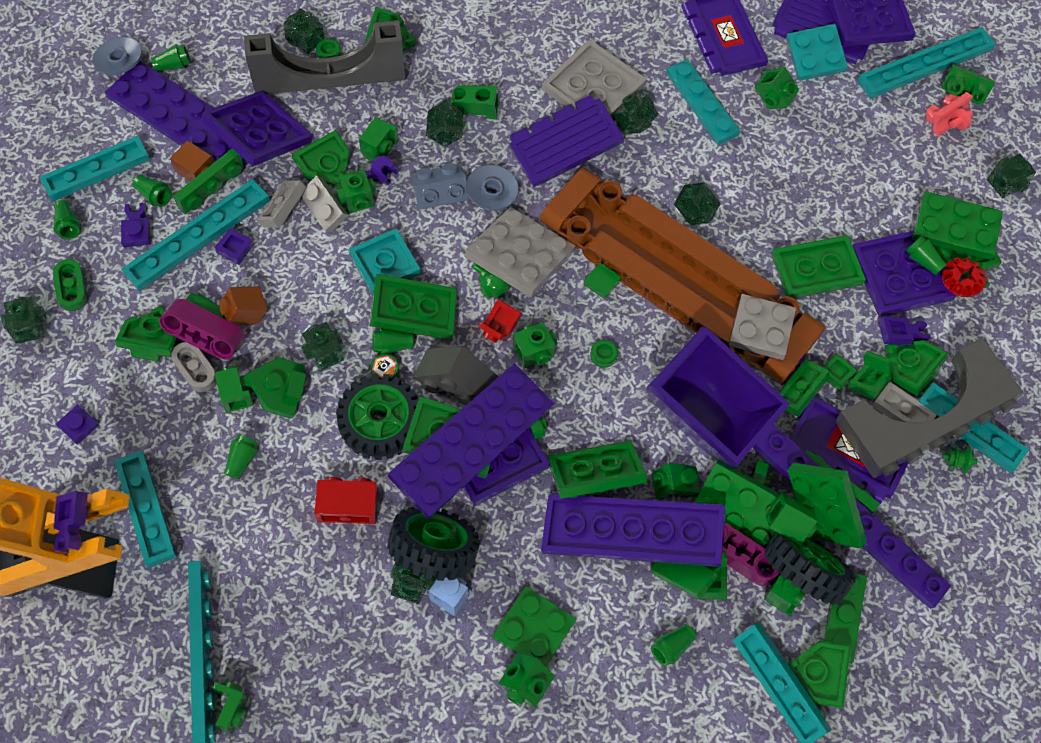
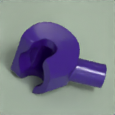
(380, 168)

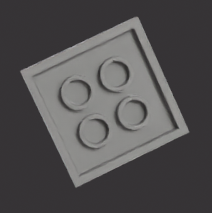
(594, 73)
(520, 251)

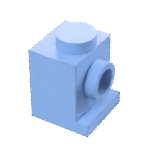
(449, 594)

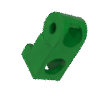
(476, 100)

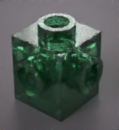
(303, 31)
(635, 113)
(444, 123)
(1011, 175)
(697, 203)
(23, 319)
(322, 346)
(409, 586)

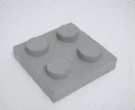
(762, 327)

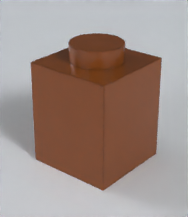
(190, 161)
(243, 305)

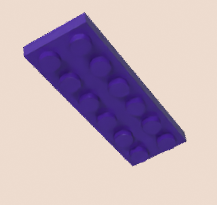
(166, 108)
(470, 441)
(635, 530)

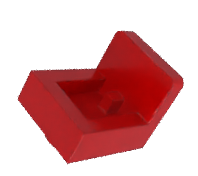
(500, 322)

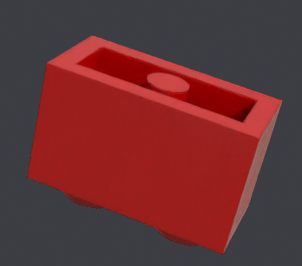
(346, 501)

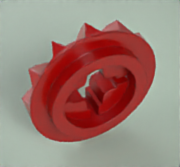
(967, 287)

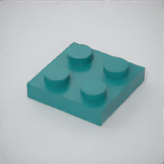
(816, 52)
(384, 256)

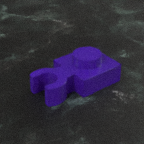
(136, 229)
(900, 332)
(70, 514)

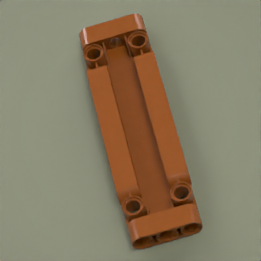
(670, 265)

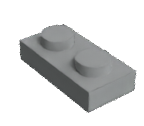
(281, 204)
(324, 204)
(901, 406)

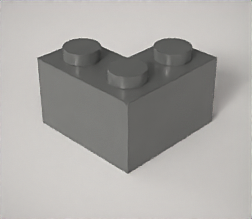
(454, 371)

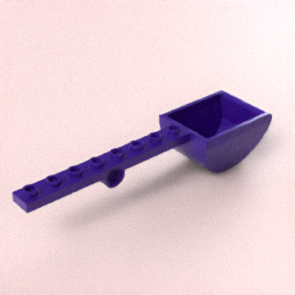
(733, 409)

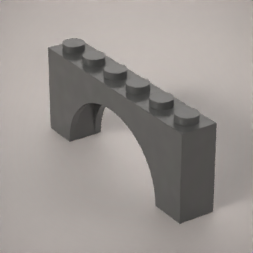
(279, 71)
(887, 443)

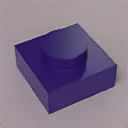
(234, 246)
(77, 424)

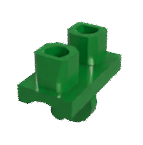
(963, 80)

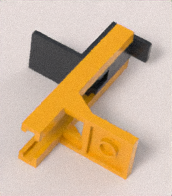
(29, 539)

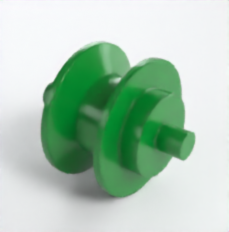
(959, 458)

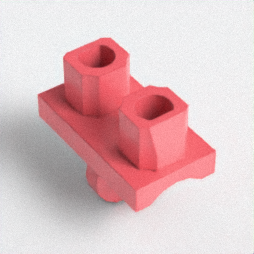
(953, 114)

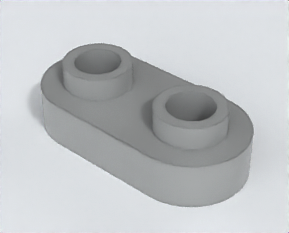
(195, 368)

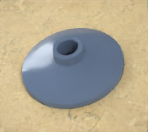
(117, 56)
(495, 179)

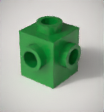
(777, 88)
(356, 191)
(534, 345)
(526, 680)

